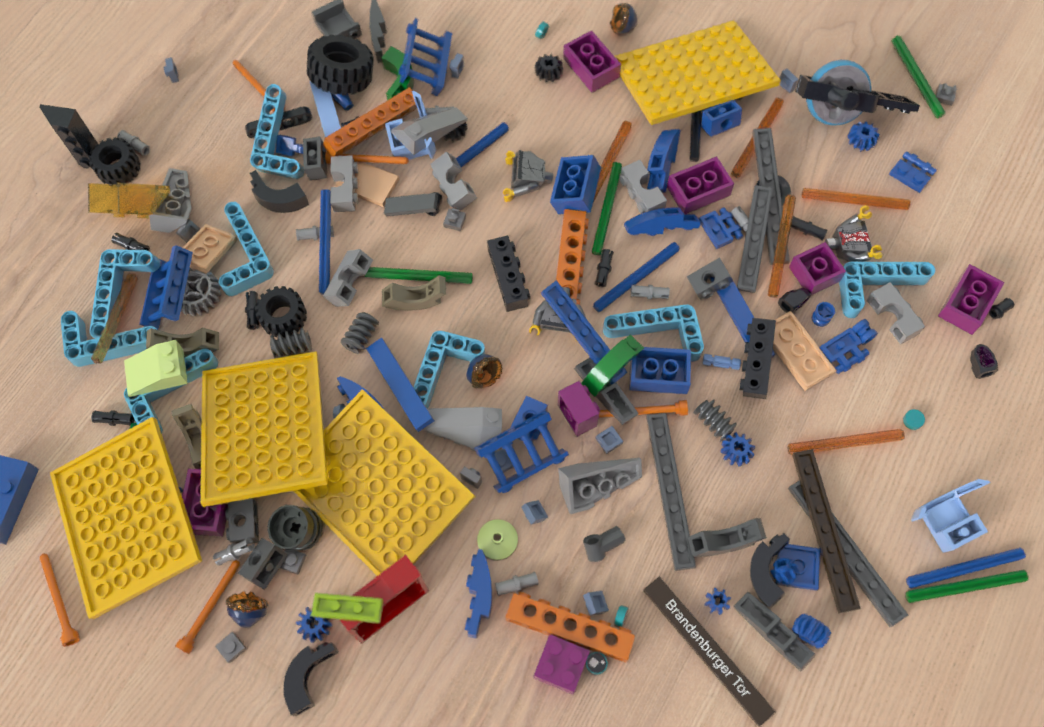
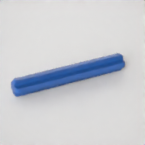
(482, 144)

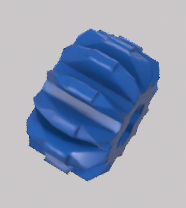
(863, 136)
(737, 442)
(811, 630)
(309, 631)

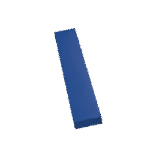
(737, 309)
(577, 324)
(400, 385)

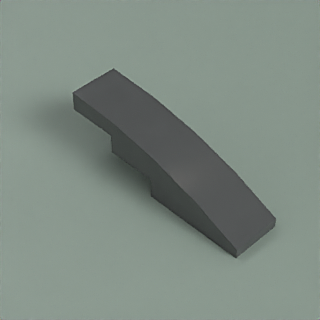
(377, 29)
(611, 397)
(774, 631)

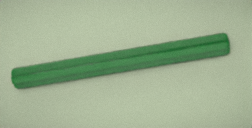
(918, 77)
(606, 209)
(420, 275)
(966, 586)

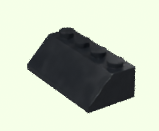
(71, 131)

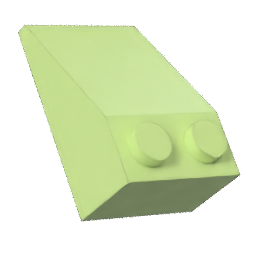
(156, 369)

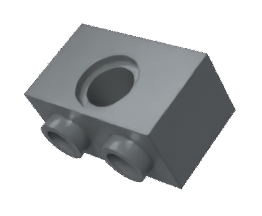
(314, 158)
(714, 269)
(234, 513)
(263, 563)

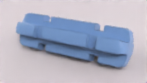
(722, 362)

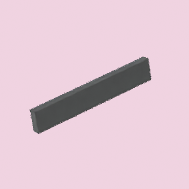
(754, 239)

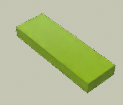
(347, 607)

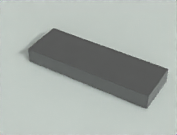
(411, 204)

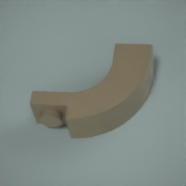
(414, 298)
(191, 343)
(190, 425)

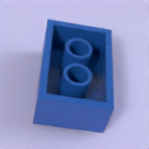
(575, 183)
(661, 370)

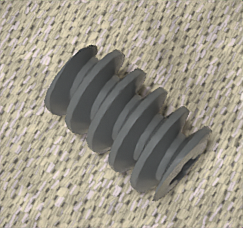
(357, 332)
(290, 343)
(715, 419)

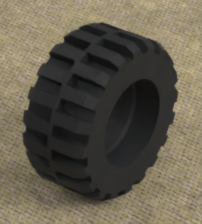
(339, 64)

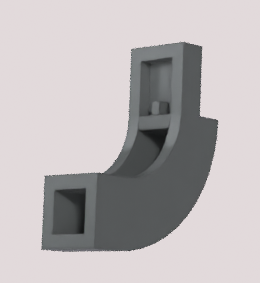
(727, 540)

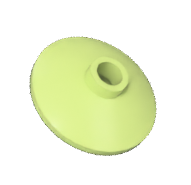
(497, 549)

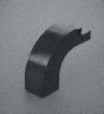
(280, 201)
(762, 582)
(296, 677)

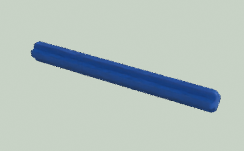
(325, 237)
(636, 277)
(965, 567)

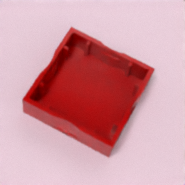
(398, 587)

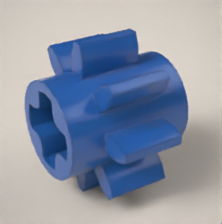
(784, 571)
(723, 602)

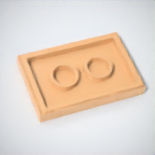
(373, 183)
(208, 247)

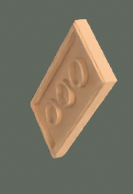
(800, 352)

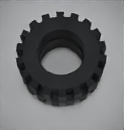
(113, 150)
(276, 299)

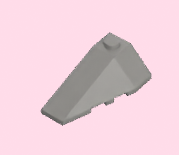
(436, 125)
(176, 207)
(466, 425)
(590, 482)

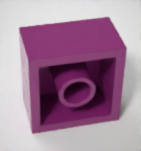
(817, 268)
(578, 408)
(561, 664)

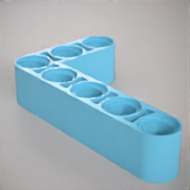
(261, 137)
(252, 247)
(877, 277)
(114, 285)
(659, 324)
(85, 348)
(441, 351)
(144, 401)

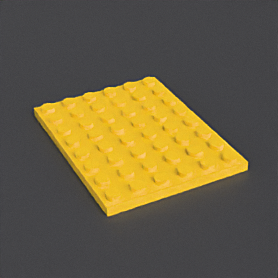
(695, 72)
(262, 429)
(383, 487)
(124, 518)

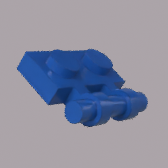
(911, 176)
(717, 231)
(841, 345)

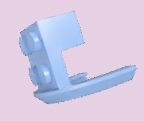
(397, 147)
(949, 518)

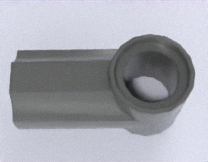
(598, 545)

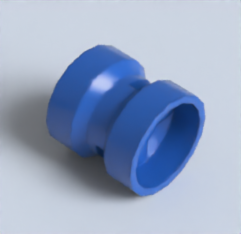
(823, 314)
(864, 331)

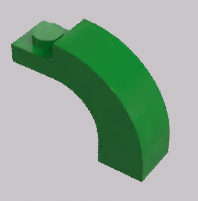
(392, 61)
(612, 364)

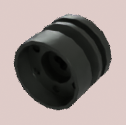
(294, 527)

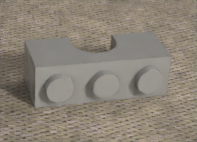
(445, 170)
(633, 177)
(344, 197)
(352, 266)
(889, 299)

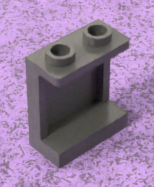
(335, 20)

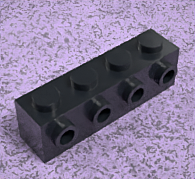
(507, 273)
(759, 358)

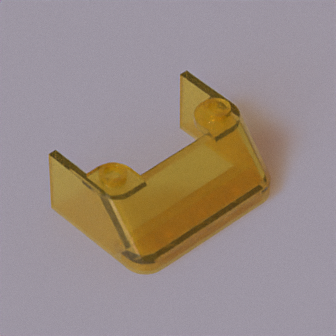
(126, 198)

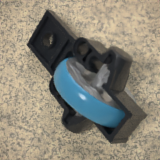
(849, 90)

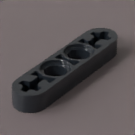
(297, 117)

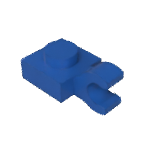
(288, 146)

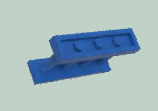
(441, 55)
(166, 288)
(505, 440)

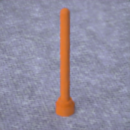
(250, 78)
(373, 159)
(679, 407)
(69, 635)
(186, 643)

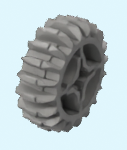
(198, 302)

